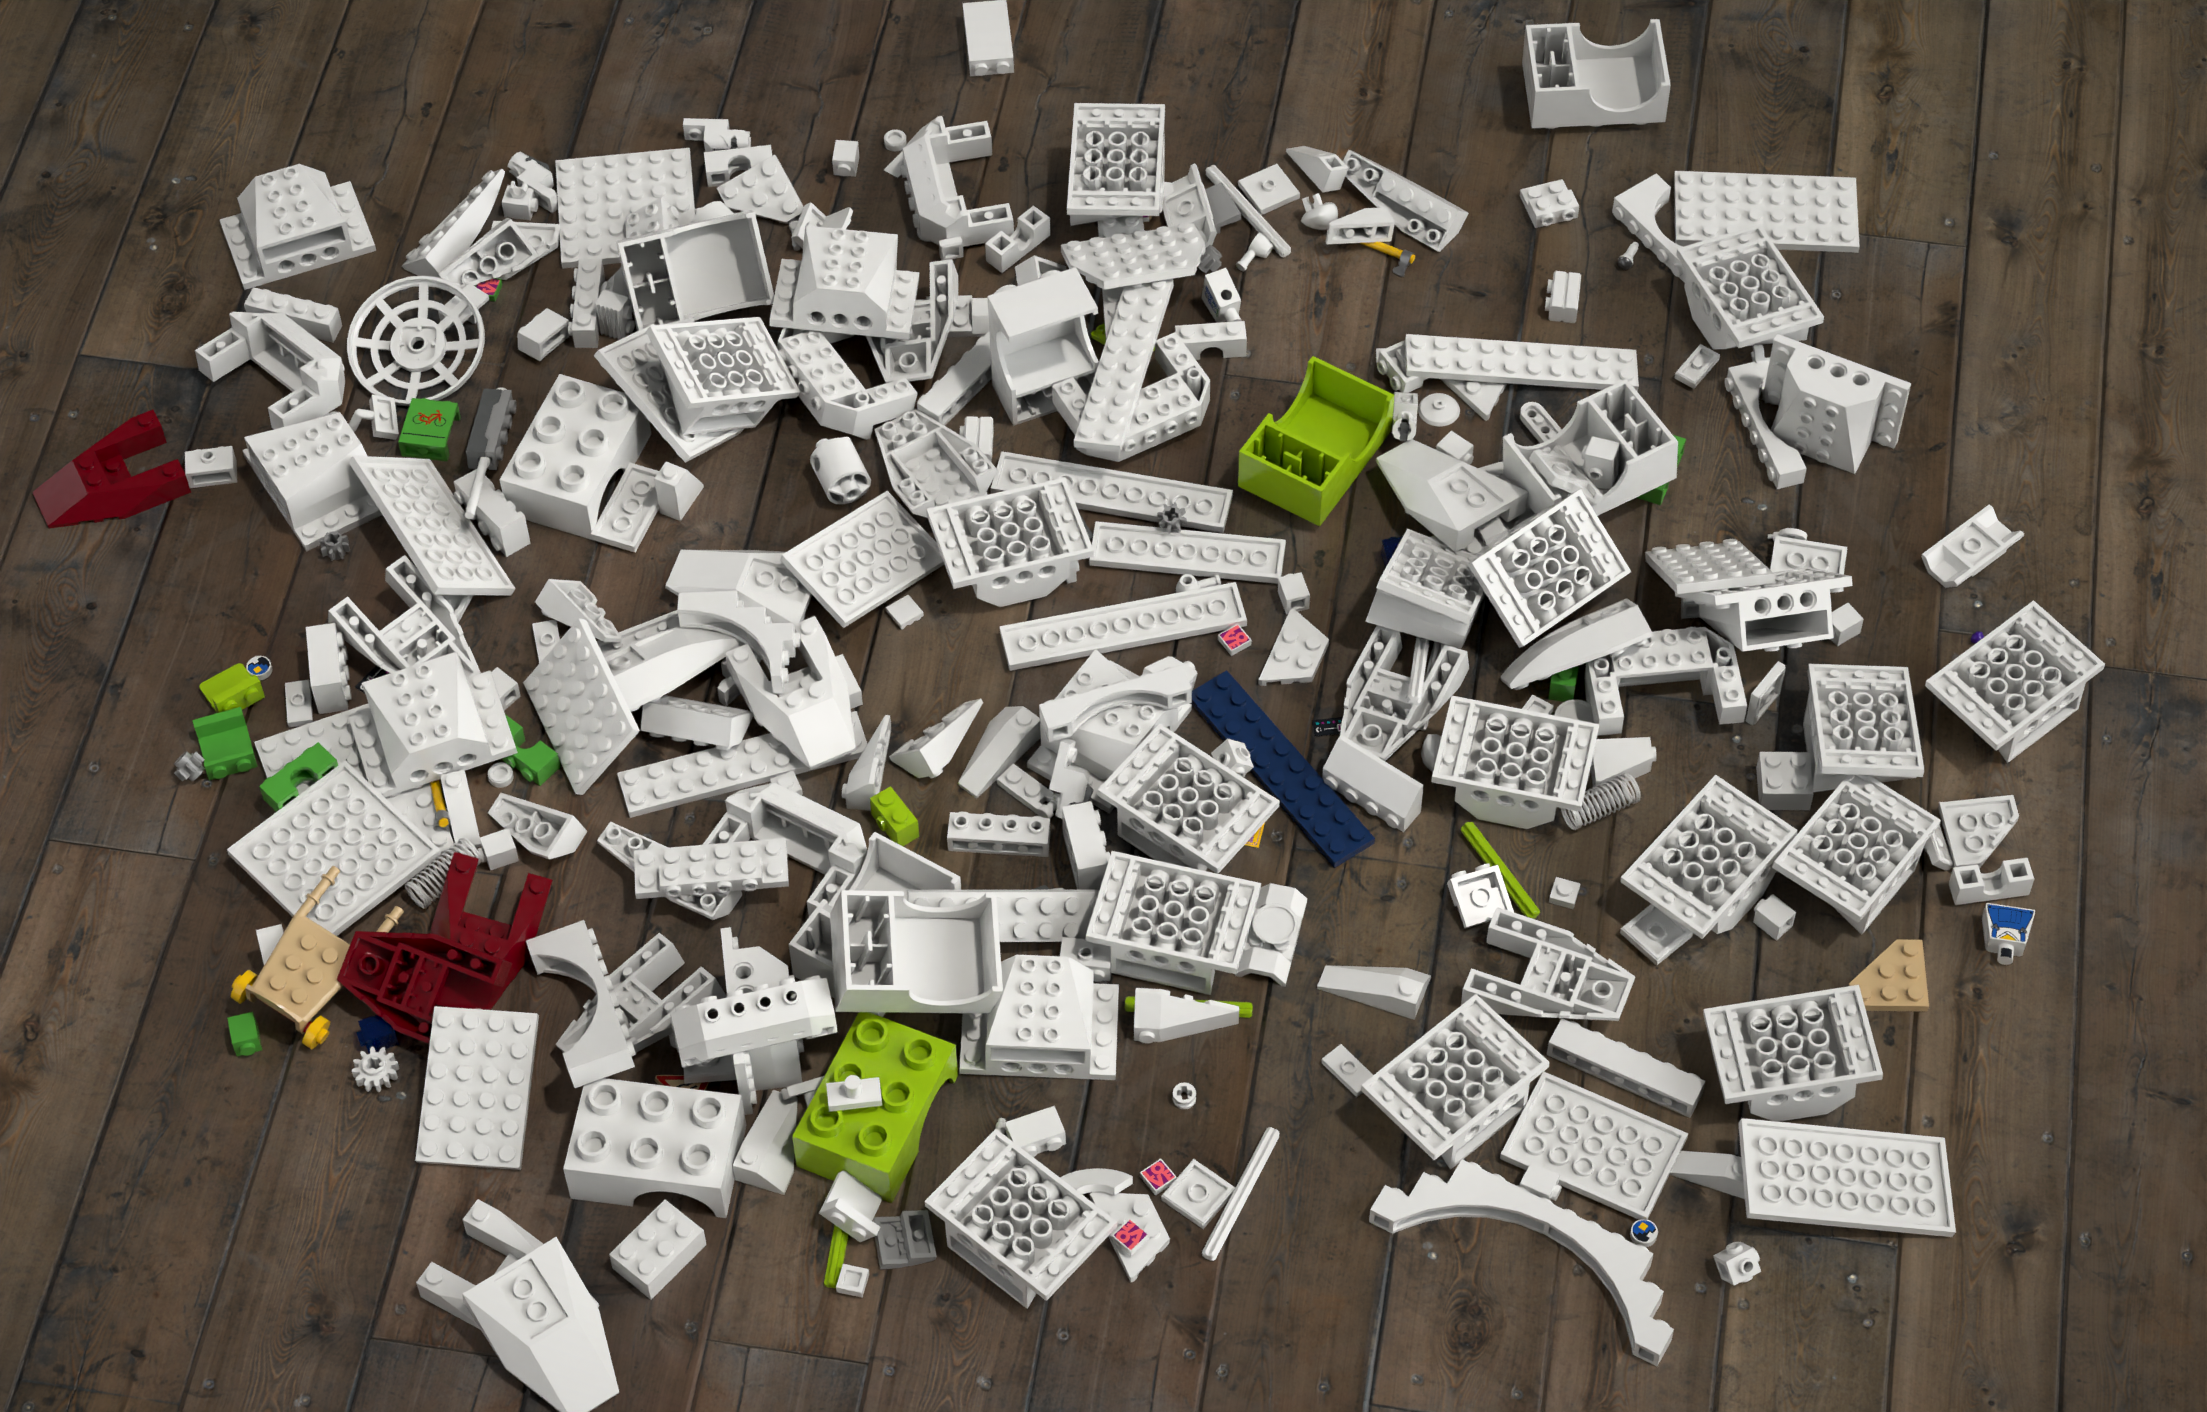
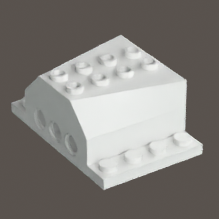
(1116, 161)
(294, 225)
(846, 286)
(1745, 291)
(721, 372)
(1832, 404)
(311, 476)
(1011, 541)
(1548, 567)
(1428, 591)
(1773, 614)
(2017, 680)
(429, 724)
(1861, 724)
(1109, 735)
(1514, 762)
(1184, 803)
(1858, 848)
(1711, 860)
(1171, 921)
(1044, 1023)
(1793, 1052)
(771, 1065)
(1458, 1082)
(1017, 1220)

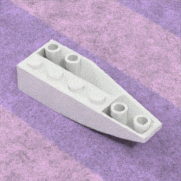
(1410, 205)
(456, 231)
(623, 843)

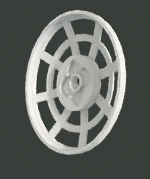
(414, 330)

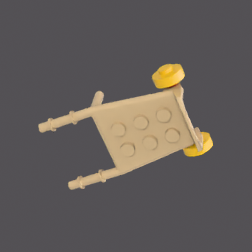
(303, 969)

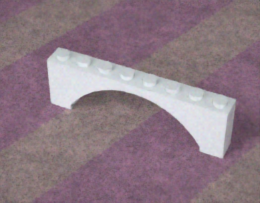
(604, 1045)

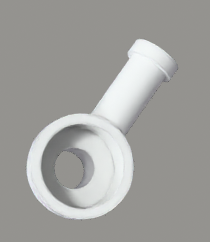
(1259, 247)
(1188, 582)

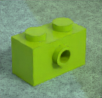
(894, 817)

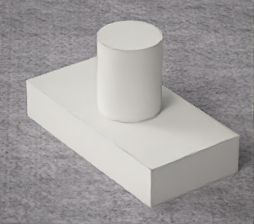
(807, 1088)
(854, 1093)

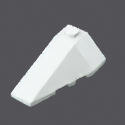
(1167, 1017)

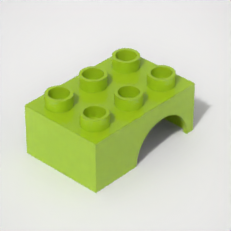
(1318, 444)
(876, 1141)

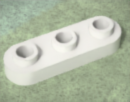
(1540, 423)

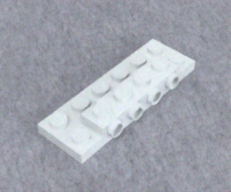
(711, 868)

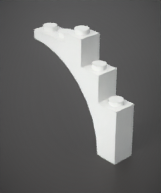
(751, 625)

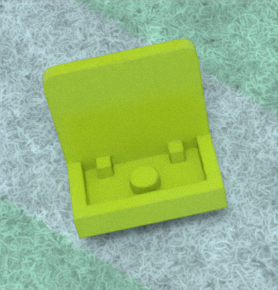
(232, 689)

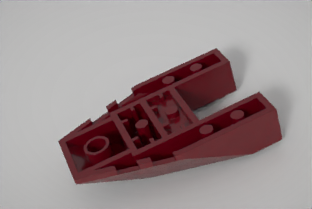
(100, 485)
(485, 934)
(406, 972)

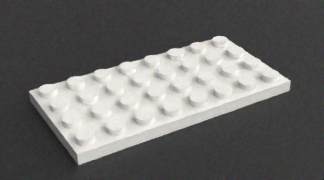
(1792, 209)
(432, 526)
(1846, 1177)

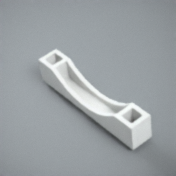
(1782, 461)
(1163, 689)

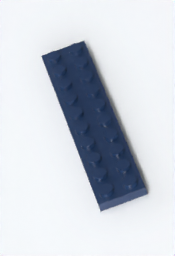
(1282, 770)

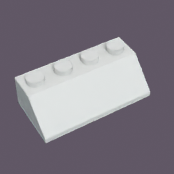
(695, 721)
(1373, 784)

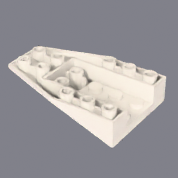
(1448, 493)
(754, 574)
(546, 1329)

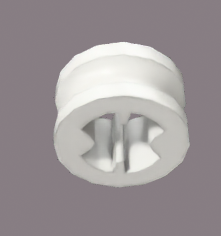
(1177, 1098)

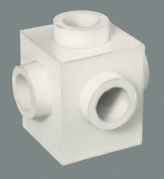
(1234, 756)
(1737, 1263)

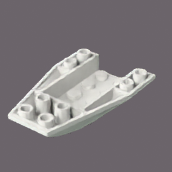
(932, 463)
(1579, 642)
(666, 661)

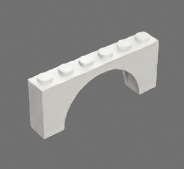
(1638, 210)

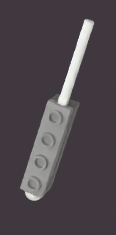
(488, 438)

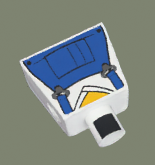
(2006, 930)

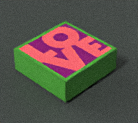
(491, 288)

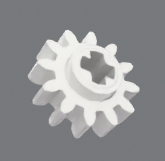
(375, 1069)

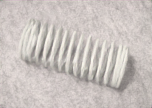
(1632, 800)
(417, 887)

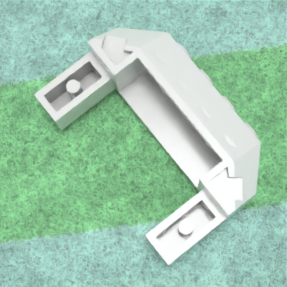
(932, 189)
(288, 355)
(833, 390)
(1161, 409)
(1667, 658)
(812, 834)
(703, 1038)

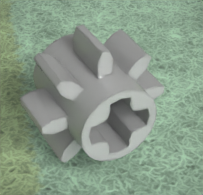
(1210, 259)
(1176, 522)
(334, 545)
(189, 766)

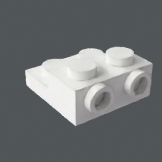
(1549, 203)
(1392, 362)
(1479, 894)

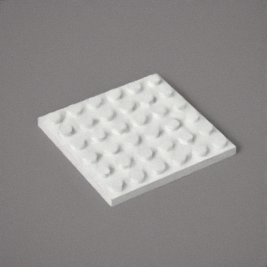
(604, 190)
(338, 825)

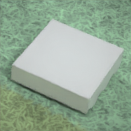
(904, 611)

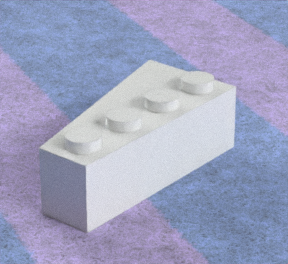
(495, 515)

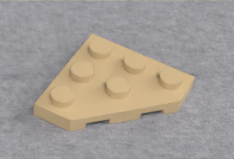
(1895, 979)

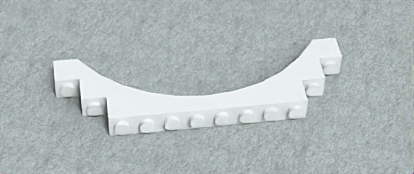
(1488, 1195)

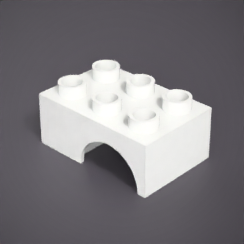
(1591, 83)
(696, 270)
(1040, 341)
(1612, 414)
(572, 454)
(884, 869)
(913, 955)
(653, 1140)

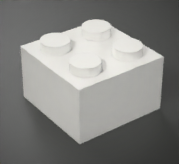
(1785, 780)

